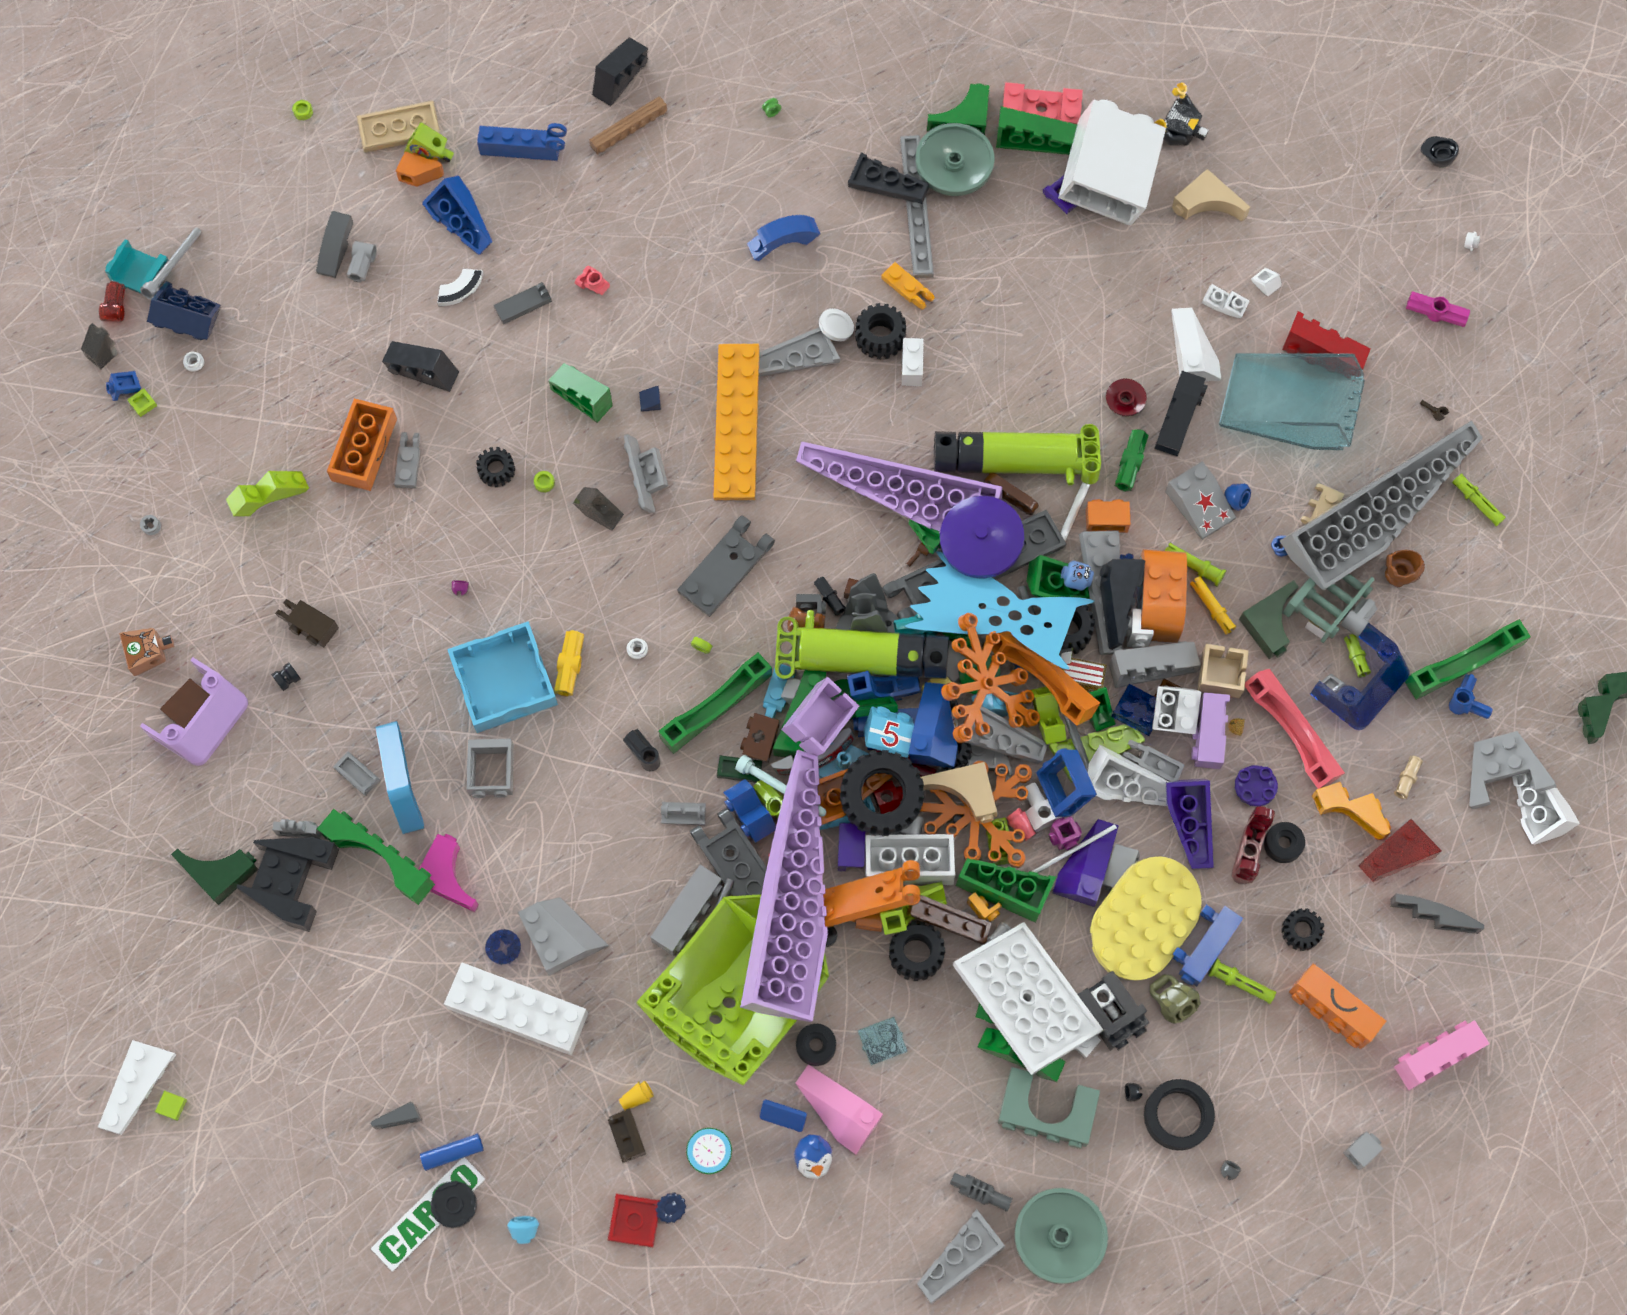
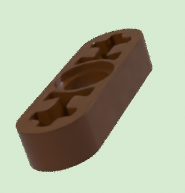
(1013, 494)

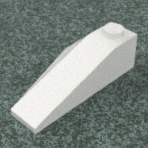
(1193, 347)
(1544, 812)

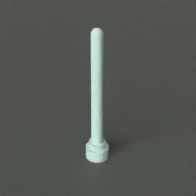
(746, 765)

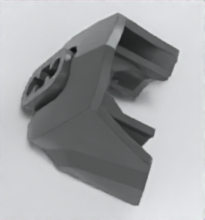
(867, 608)

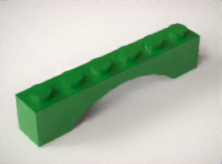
(1448, 670)
(737, 687)
(408, 879)

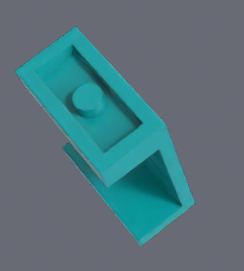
(133, 267)

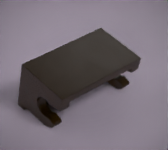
(626, 1135)

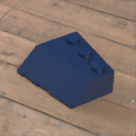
(183, 312)

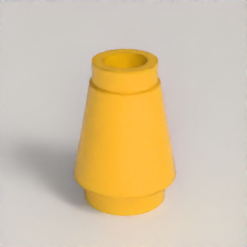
(636, 1096)

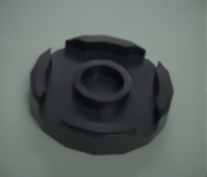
(453, 1204)

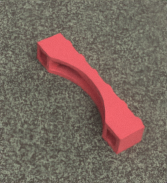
(1316, 757)

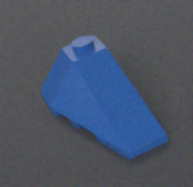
(933, 730)

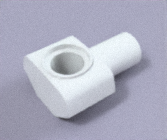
(1038, 804)

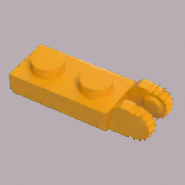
(907, 285)

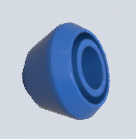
(1238, 495)

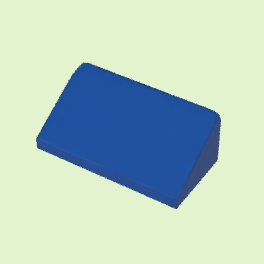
(783, 1115)

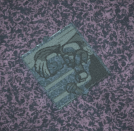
(882, 1041)

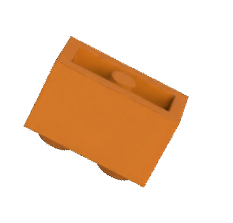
(1108, 515)

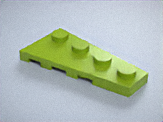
(1114, 739)

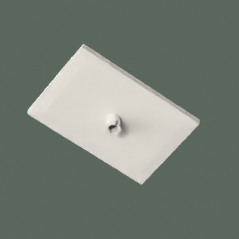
(1017, 971)

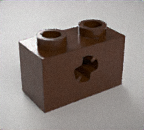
(764, 748)

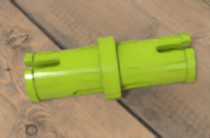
(1357, 655)

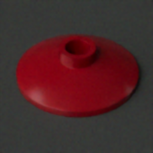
(1129, 390)

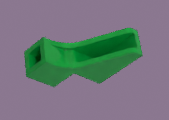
(995, 1044)

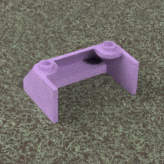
(209, 724)

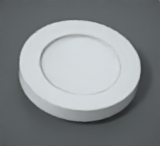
(836, 325)

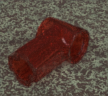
(113, 307)

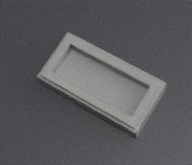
(356, 773)

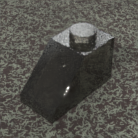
(598, 507)

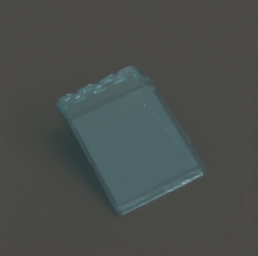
(1295, 398)

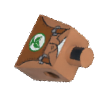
(144, 649)

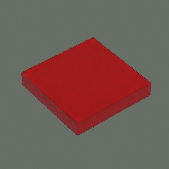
(634, 1221)

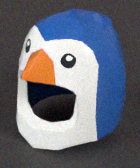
(813, 1154)

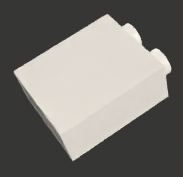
(1112, 162)

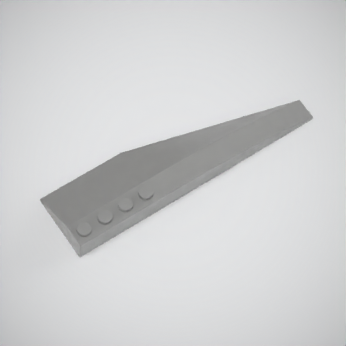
(1376, 513)

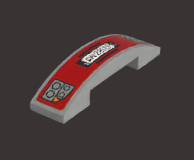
(840, 743)

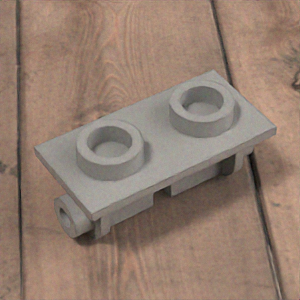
(683, 813)

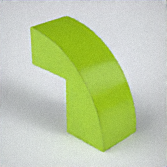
(1050, 723)

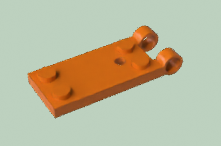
(863, 898)

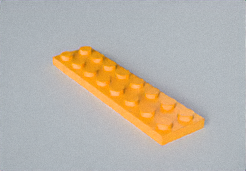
(736, 422)

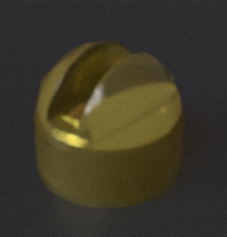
(1236, 726)

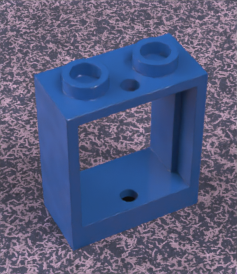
(1047, 775)

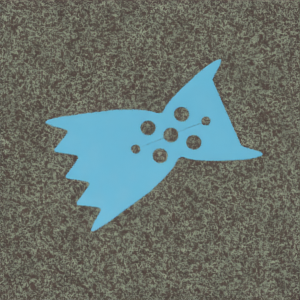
(962, 594)

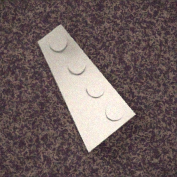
(134, 1083)

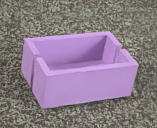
(820, 717)

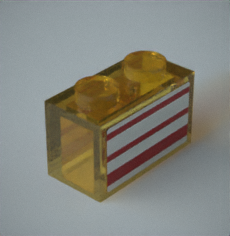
(1087, 673)

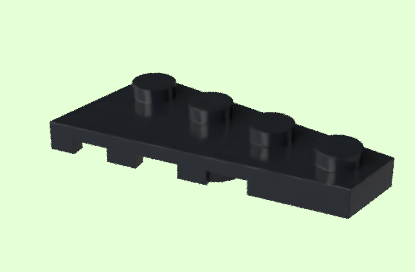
(879, 179)

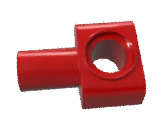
(889, 789)

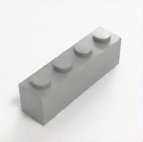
(686, 910)

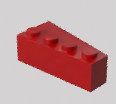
(1309, 337)

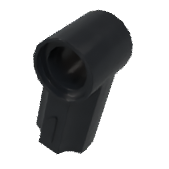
(641, 749)

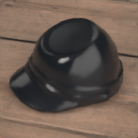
(1440, 150)

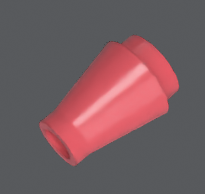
(1019, 820)

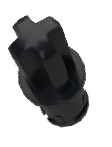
(829, 595)

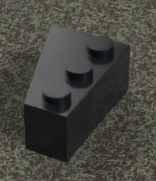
(618, 70)

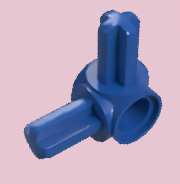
(1466, 695)

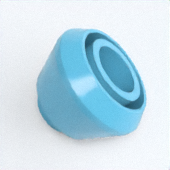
(523, 1228)

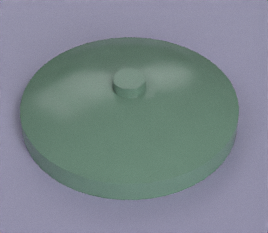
(954, 159)
(1061, 1235)

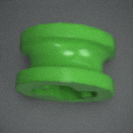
(771, 107)

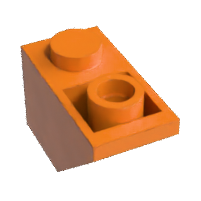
(418, 170)

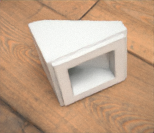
(1267, 281)

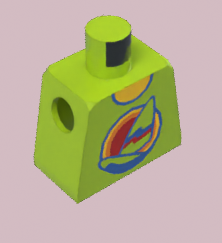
(428, 144)

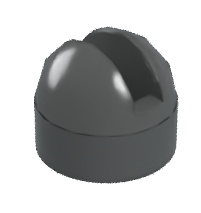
(1231, 1169)

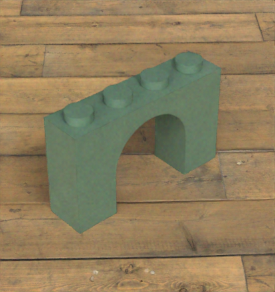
(1017, 1114)

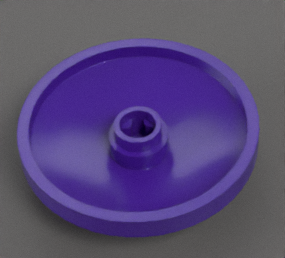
(982, 537)

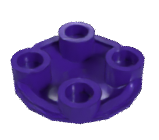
(1256, 785)

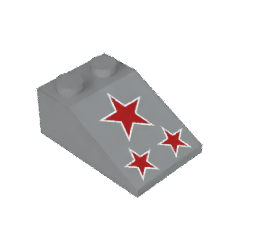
(1200, 500)

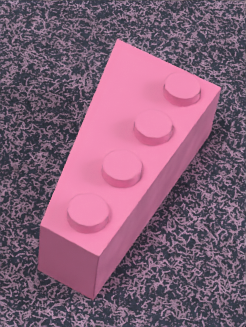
(1440, 1055)

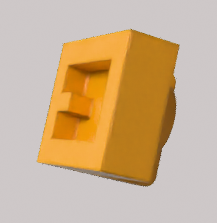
(979, 906)

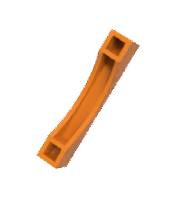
(1072, 698)

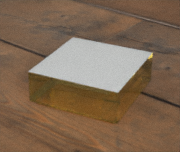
(1315, 629)

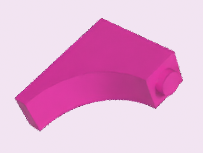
(441, 865)

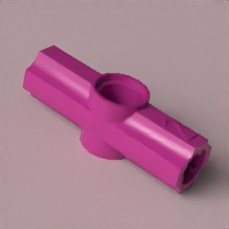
(1427, 306)

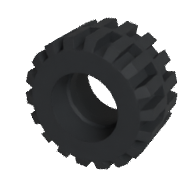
(884, 317)
(1085, 624)
(912, 969)

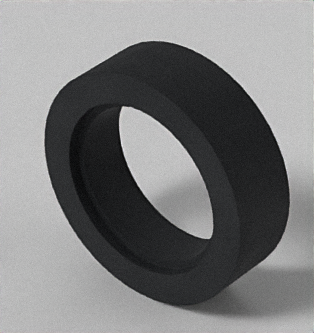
(1201, 1098)

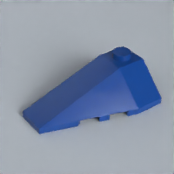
(456, 209)

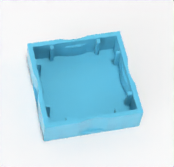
(502, 677)

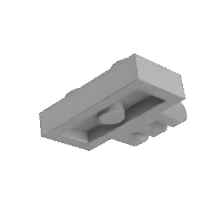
(293, 829)

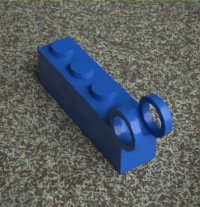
(521, 142)

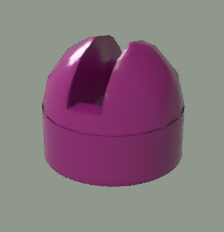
(458, 585)

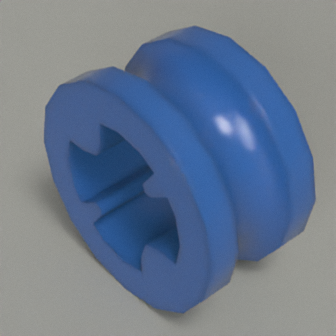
(1276, 546)

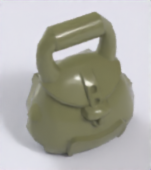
(1176, 1001)

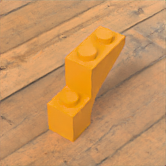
(1363, 810)

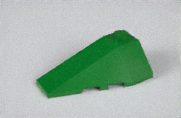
(1046, 581)

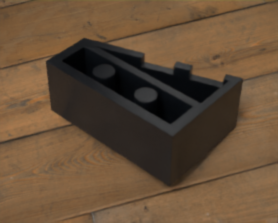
(421, 364)

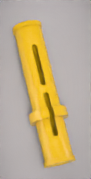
(1218, 612)

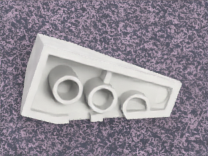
(1124, 780)

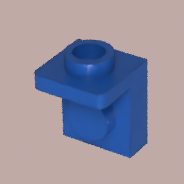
(122, 384)

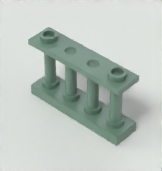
(1308, 591)

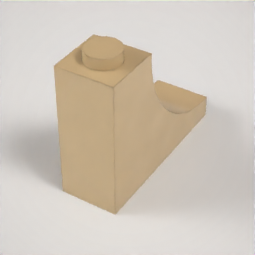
(1209, 194)
(968, 784)

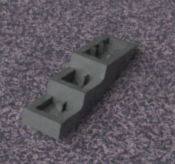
(1444, 917)

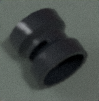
(291, 676)

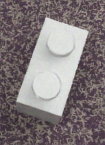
(912, 362)

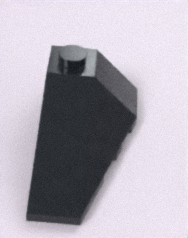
(1117, 588)

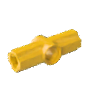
(569, 663)

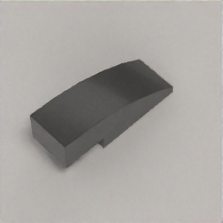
(334, 244)

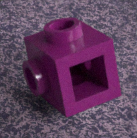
(1068, 827)

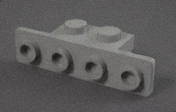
(647, 472)

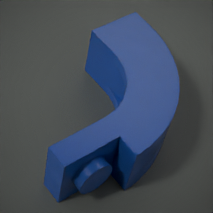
(783, 231)
(866, 686)

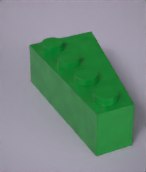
(784, 744)
(1014, 889)

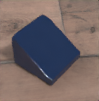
(650, 399)

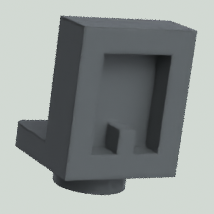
(811, 601)

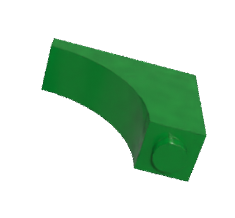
(970, 111)

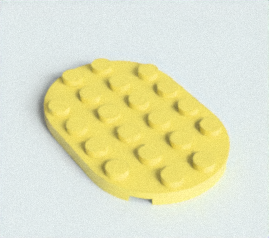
(1145, 918)

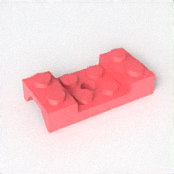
(1058, 105)

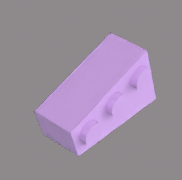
(1210, 731)

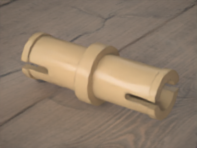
(1408, 777)

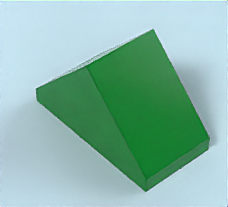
(1102, 716)

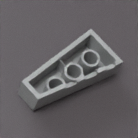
(1153, 663)

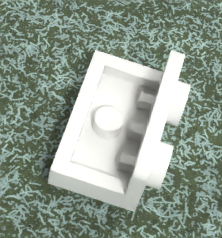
(1135, 635)

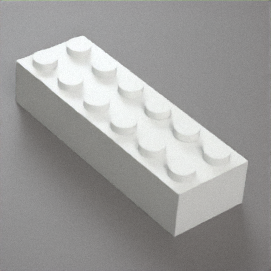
(516, 1008)

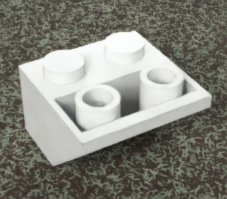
(1176, 709)

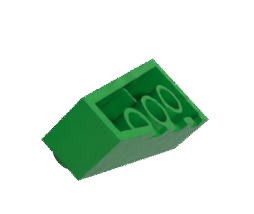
(1034, 132)

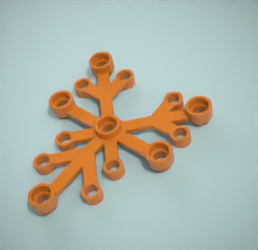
(979, 657)
(999, 837)

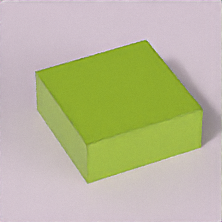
(142, 402)
(171, 1105)

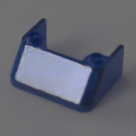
(1362, 707)

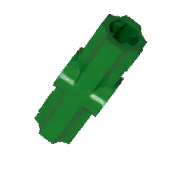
(1131, 460)

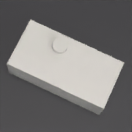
(931, 851)

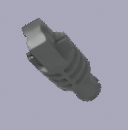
(980, 1191)

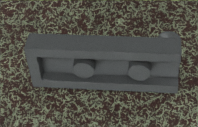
(522, 303)

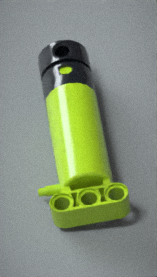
(1020, 453)
(859, 651)

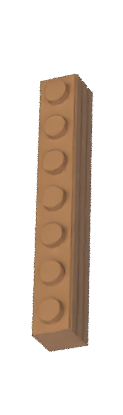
(628, 125)

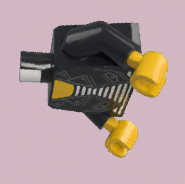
(1182, 120)

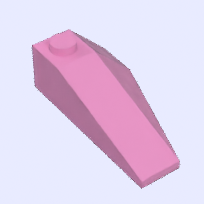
(843, 1112)

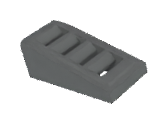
(403, 1115)

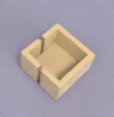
(1221, 674)

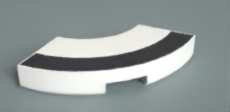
(460, 288)

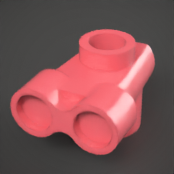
(592, 280)

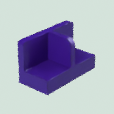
(851, 847)

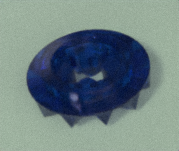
(493, 944)

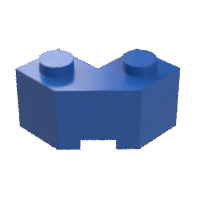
(750, 812)

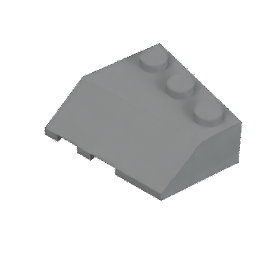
(559, 934)

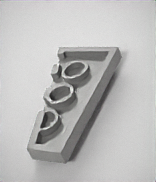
(1008, 740)
(964, 1255)

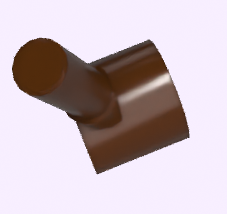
(920, 550)

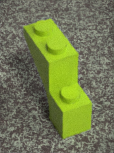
(270, 488)
(897, 920)

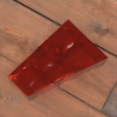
(1400, 851)

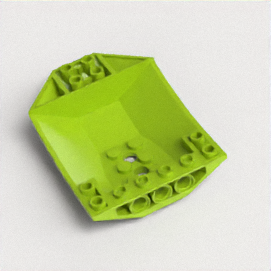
(697, 983)

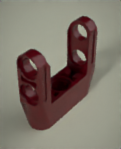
(1247, 867)

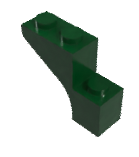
(1597, 709)

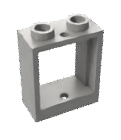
(489, 746)

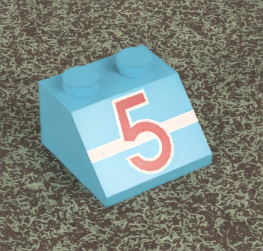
(888, 731)

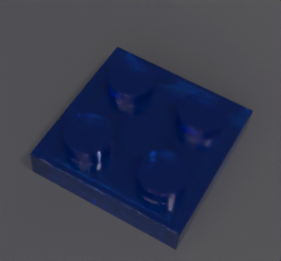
(1136, 709)

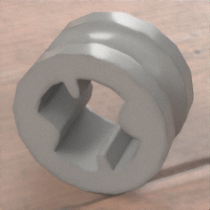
(150, 518)

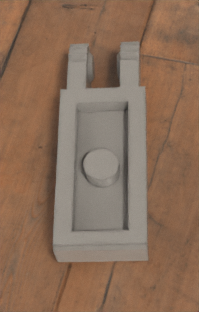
(407, 462)
(1155, 762)

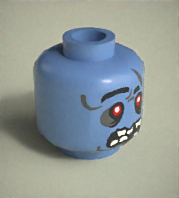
(1077, 575)

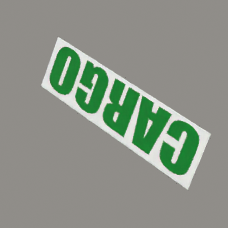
(419, 1221)

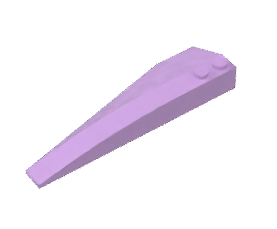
(908, 490)

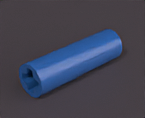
(451, 1152)

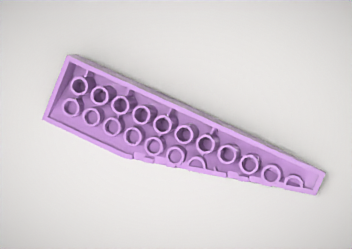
(791, 912)

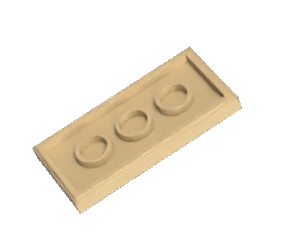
(395, 125)

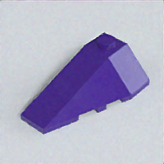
(1191, 812)
(1086, 868)

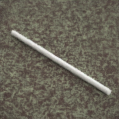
(1075, 849)

